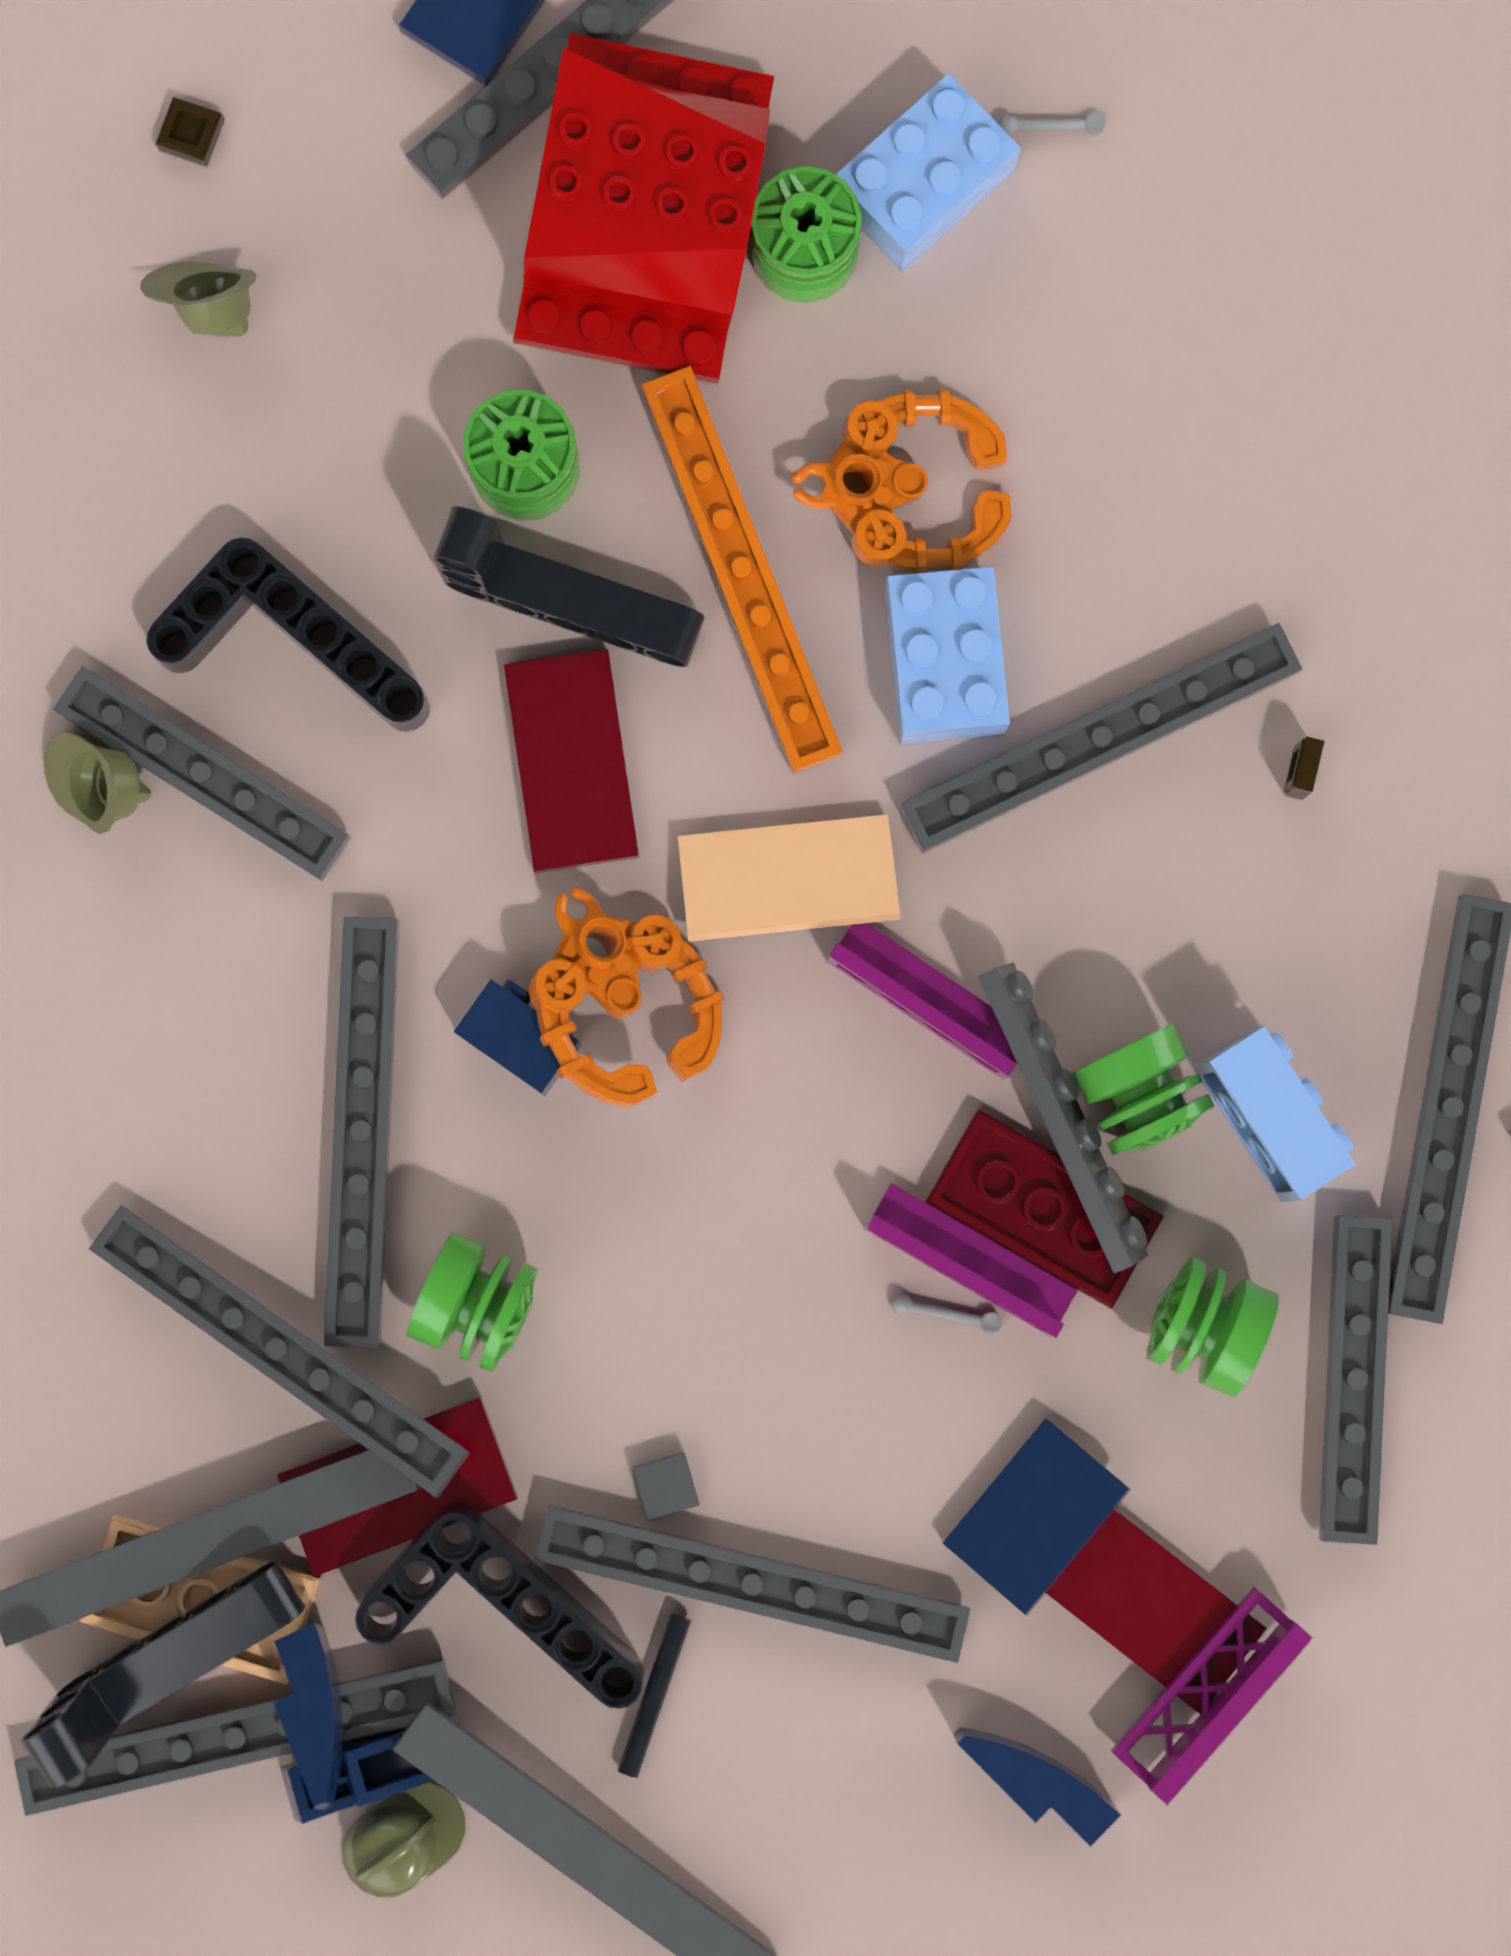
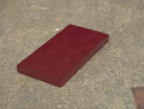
(571, 761)
(1029, 1206)
(479, 1482)
(1148, 1604)

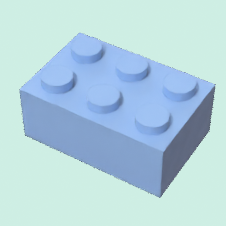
(928, 171)
(946, 655)
(1276, 1114)

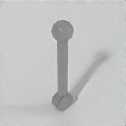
(1093, 123)
(989, 1321)

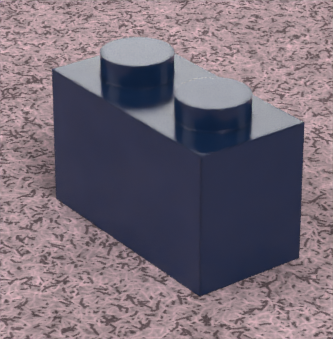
(509, 1033)

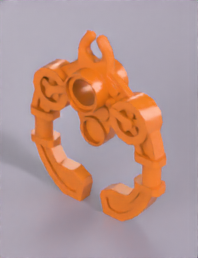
(892, 483)
(615, 985)

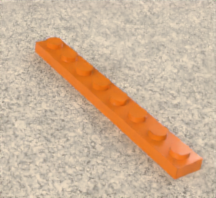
(742, 570)

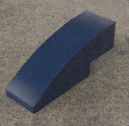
(313, 1711)
(367, 1775)
(1040, 1783)

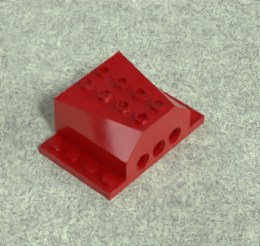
(643, 207)

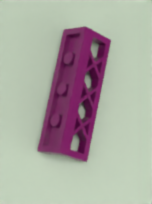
(924, 996)
(971, 1260)
(1225, 1710)

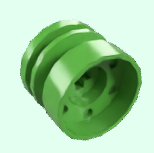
(812, 262)
(531, 482)
(1143, 1090)
(472, 1302)
(1219, 1329)

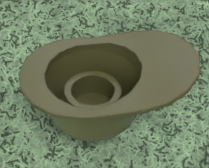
(204, 295)
(92, 781)
(403, 1840)

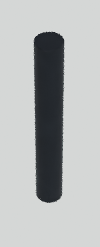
(654, 1695)

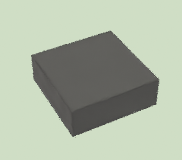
(666, 1486)

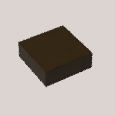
(190, 132)
(1303, 768)

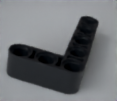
(483, 567)
(298, 624)
(506, 1596)
(94, 1704)

